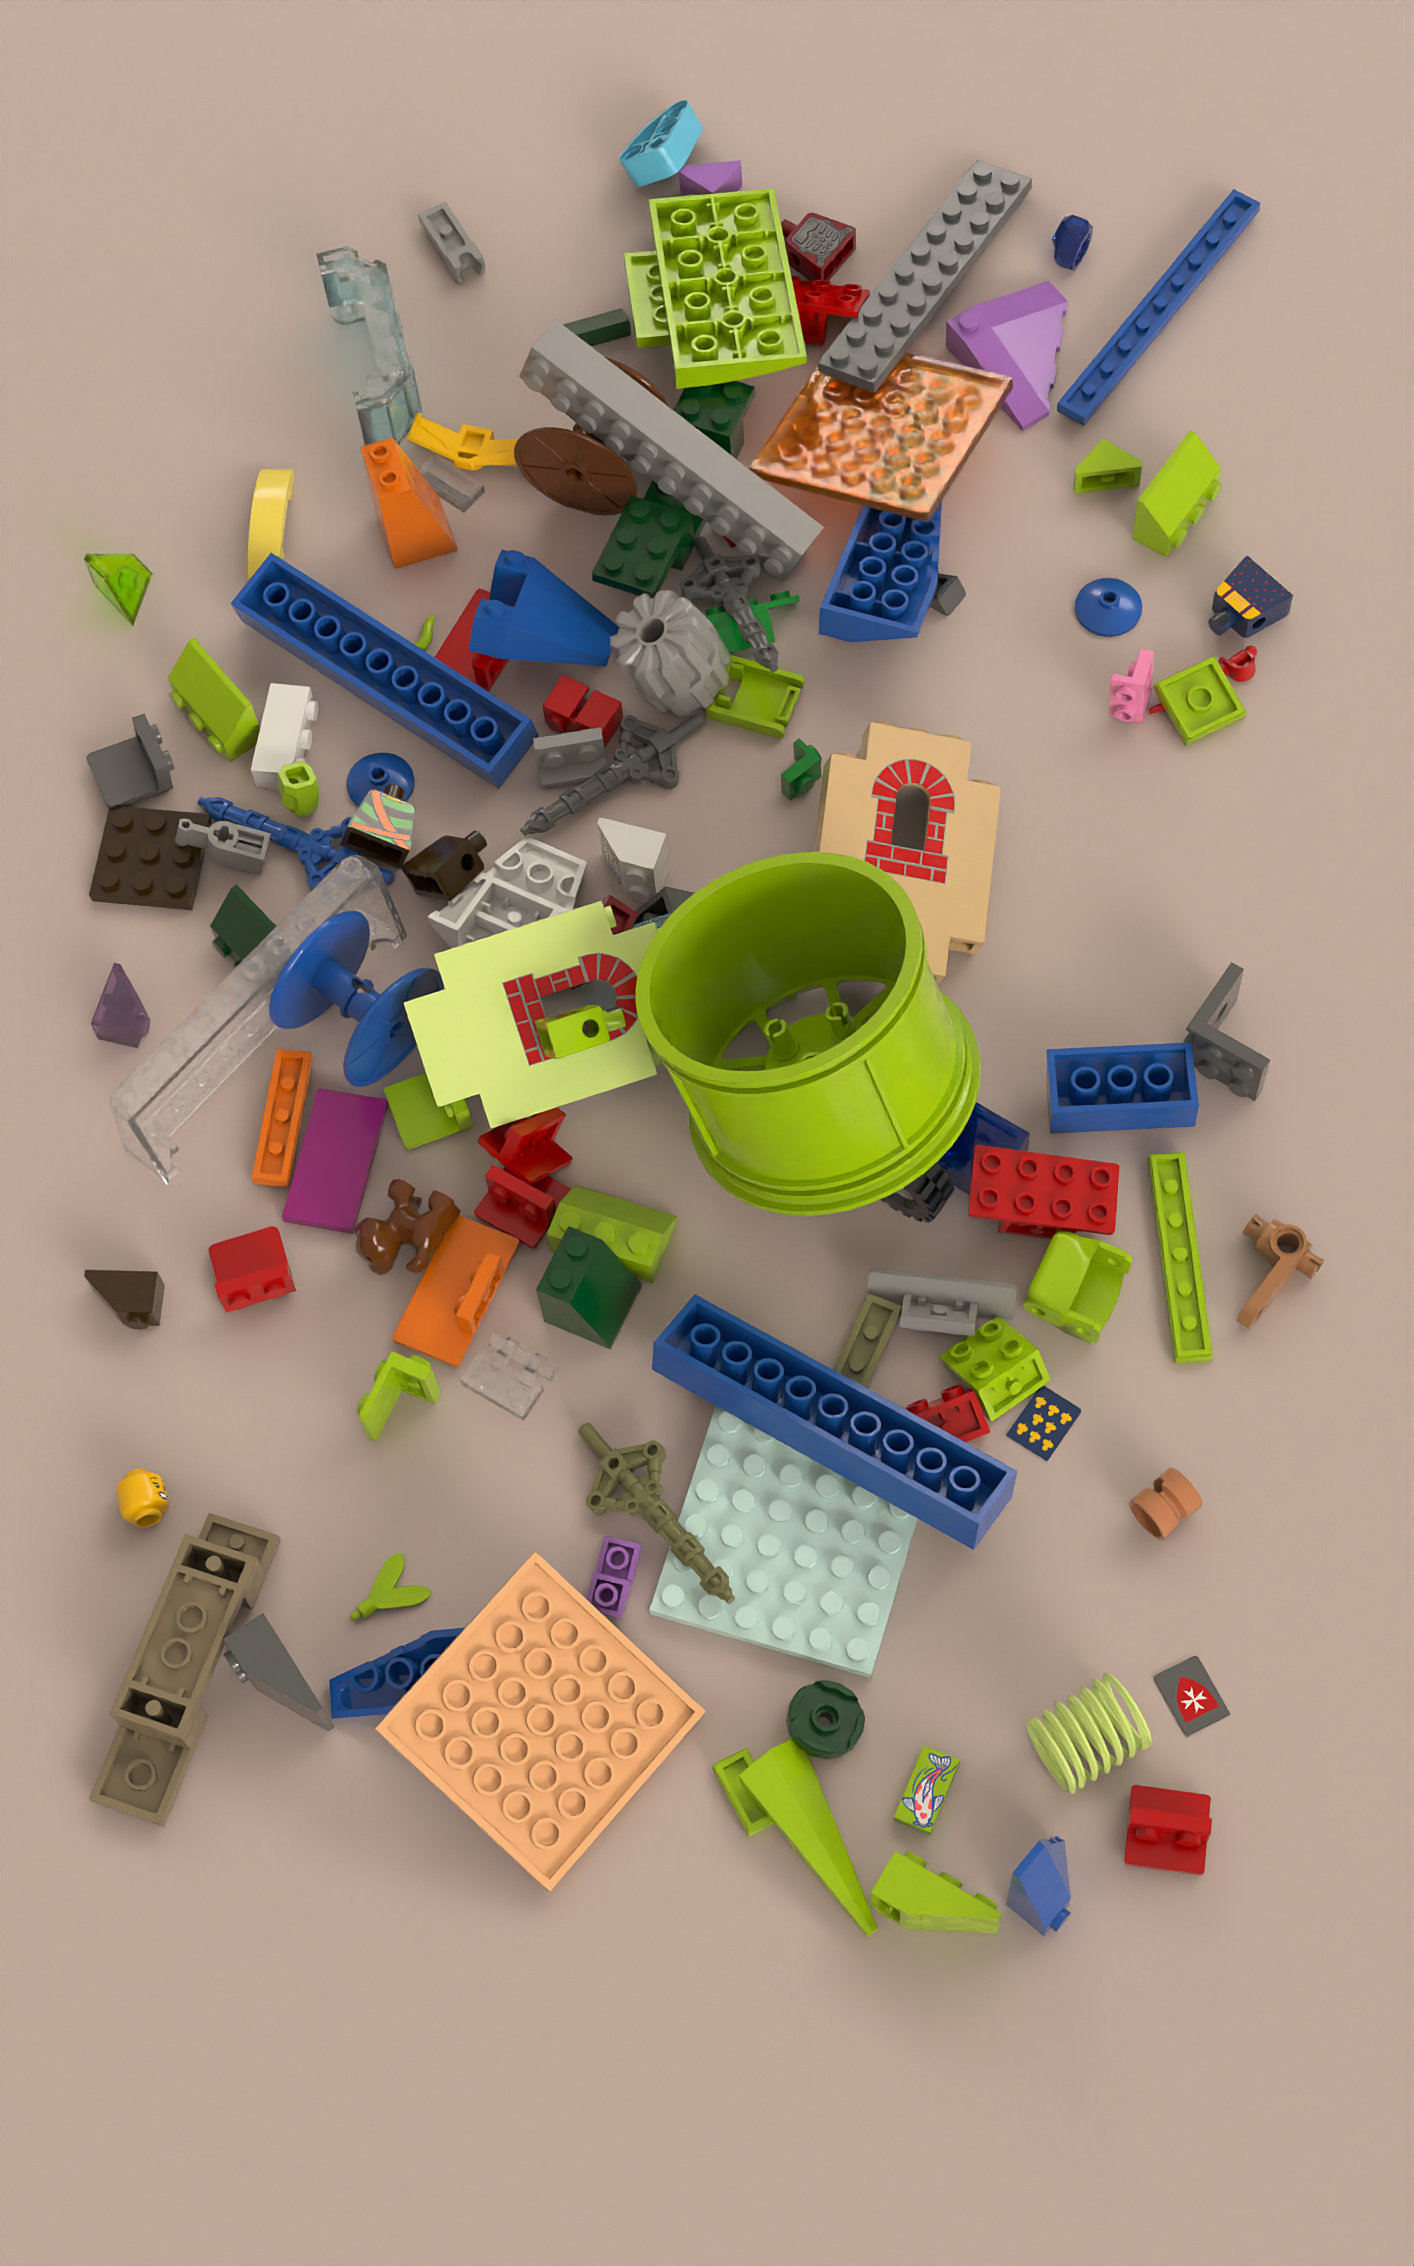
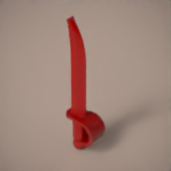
(1233, 667)

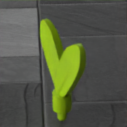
(386, 1596)

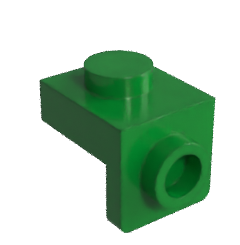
(802, 774)

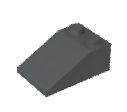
(263, 1660)

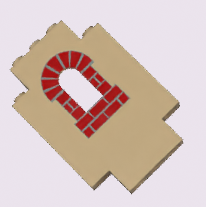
(954, 871)

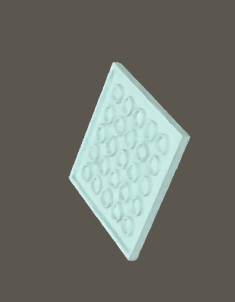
(801, 1549)

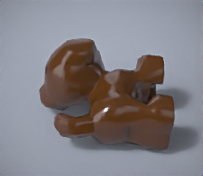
(381, 1240)

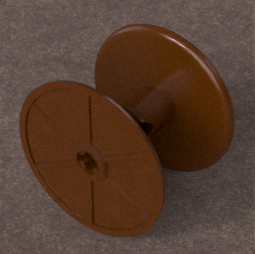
(578, 466)

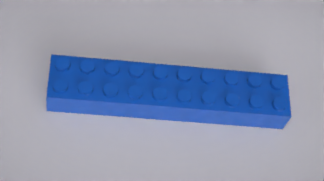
(385, 670)
(834, 1421)

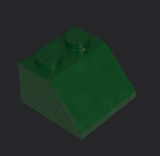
(239, 926)

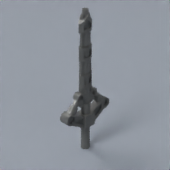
(717, 571)
(627, 764)

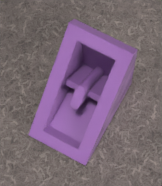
(711, 178)

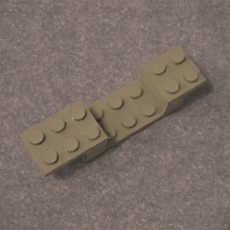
(175, 1663)

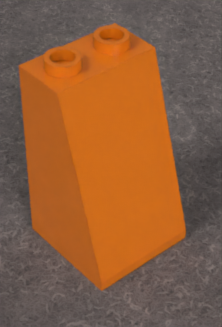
(405, 506)

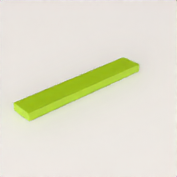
(1179, 1258)

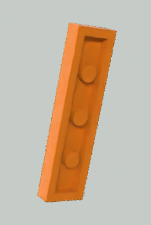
(282, 1118)

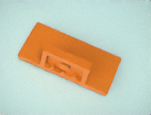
(456, 1291)

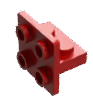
(528, 1146)
(518, 1207)
(1167, 1830)

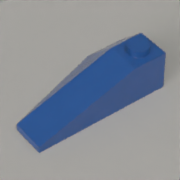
(1041, 1886)

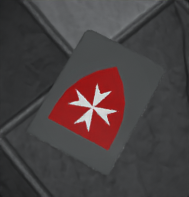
(1191, 1695)

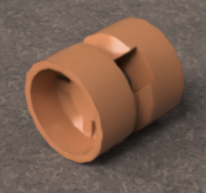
(1169, 1500)

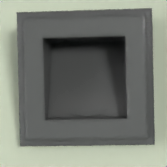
(948, 594)

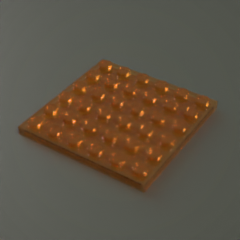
(886, 446)

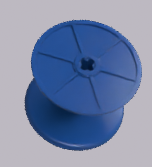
(325, 974)

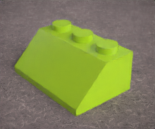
(1177, 496)
(213, 702)
(629, 1229)

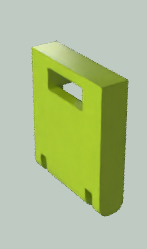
(762, 701)

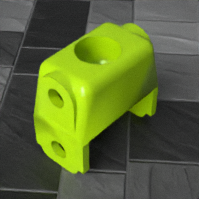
(1077, 1284)

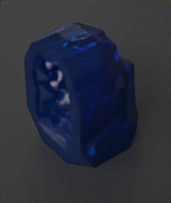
(1071, 241)

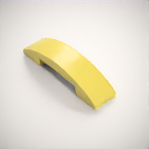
(268, 516)

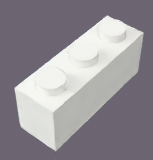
(283, 732)

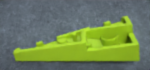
(794, 1801)

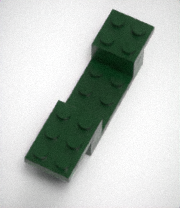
(659, 529)

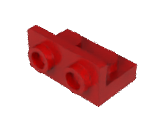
(954, 1412)

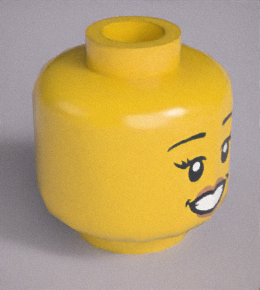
(142, 1498)

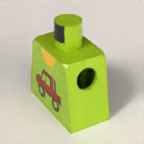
(563, 1032)

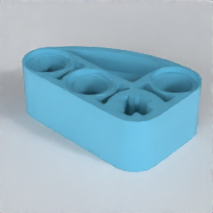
(662, 145)

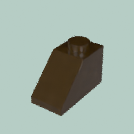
(130, 1295)

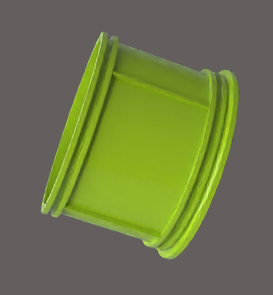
(839, 1100)

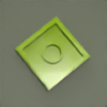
(1199, 700)

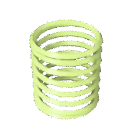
(1089, 1724)

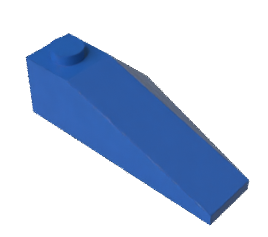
(381, 1683)

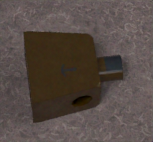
(446, 866)

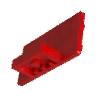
(821, 298)
(454, 651)
(1042, 1192)

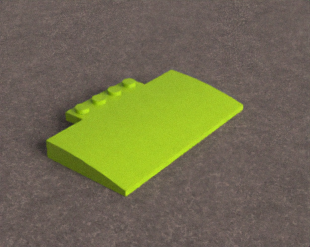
(716, 288)

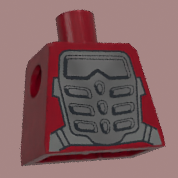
(818, 245)

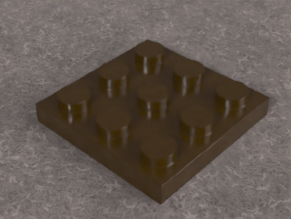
(144, 863)

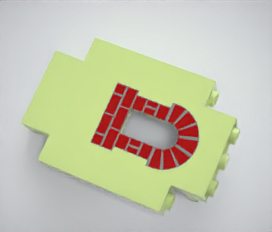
(483, 1028)

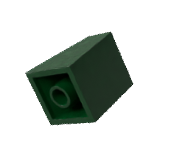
(587, 1289)

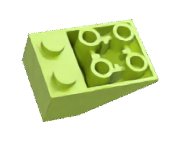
(927, 1901)

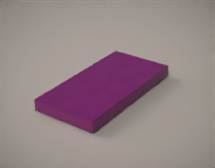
(335, 1161)

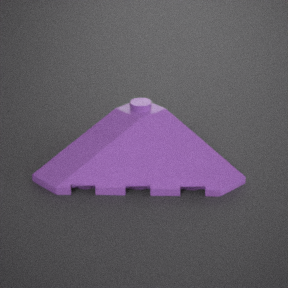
(1014, 339)

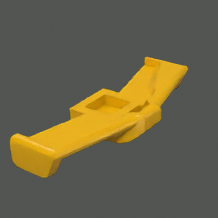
(468, 449)

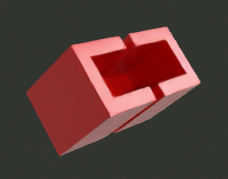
(569, 711)

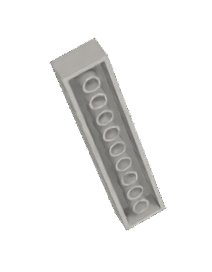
(669, 450)

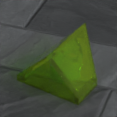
(121, 580)

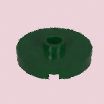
(837, 1705)

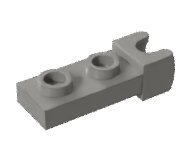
(451, 241)

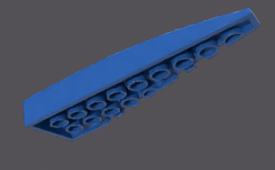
(883, 578)

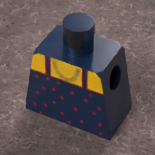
(1248, 601)

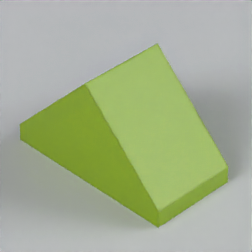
(1107, 469)

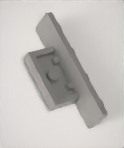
(942, 1301)

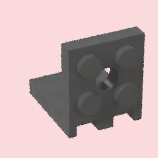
(1218, 1054)

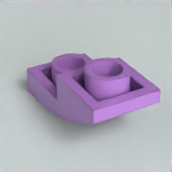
(614, 1576)

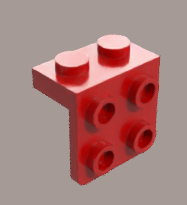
(251, 1269)

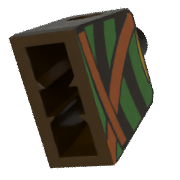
(382, 826)

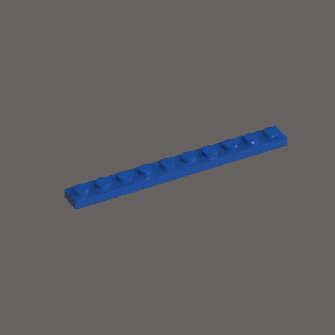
(1158, 307)

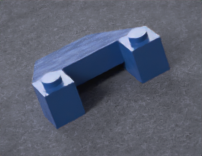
(547, 618)

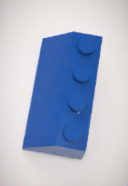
(1121, 1087)

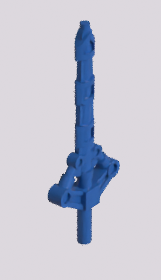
(311, 847)

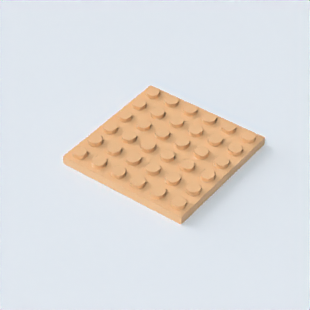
(540, 1721)

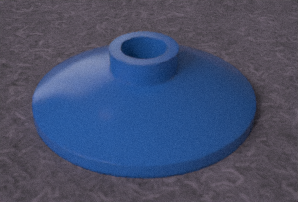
(1104, 617)
(393, 768)

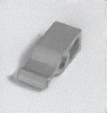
(242, 849)

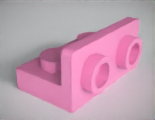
(1132, 692)

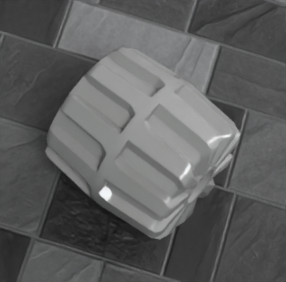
(670, 653)

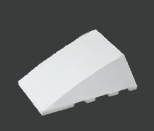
(521, 888)

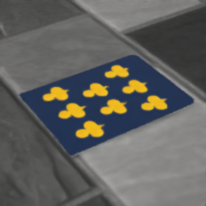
(1044, 1422)

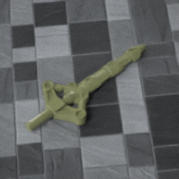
(642, 1497)

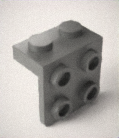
(132, 767)

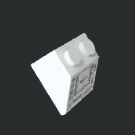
(635, 857)

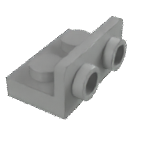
(569, 757)

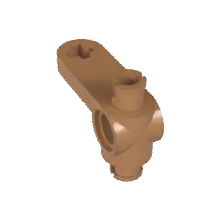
(1284, 1264)

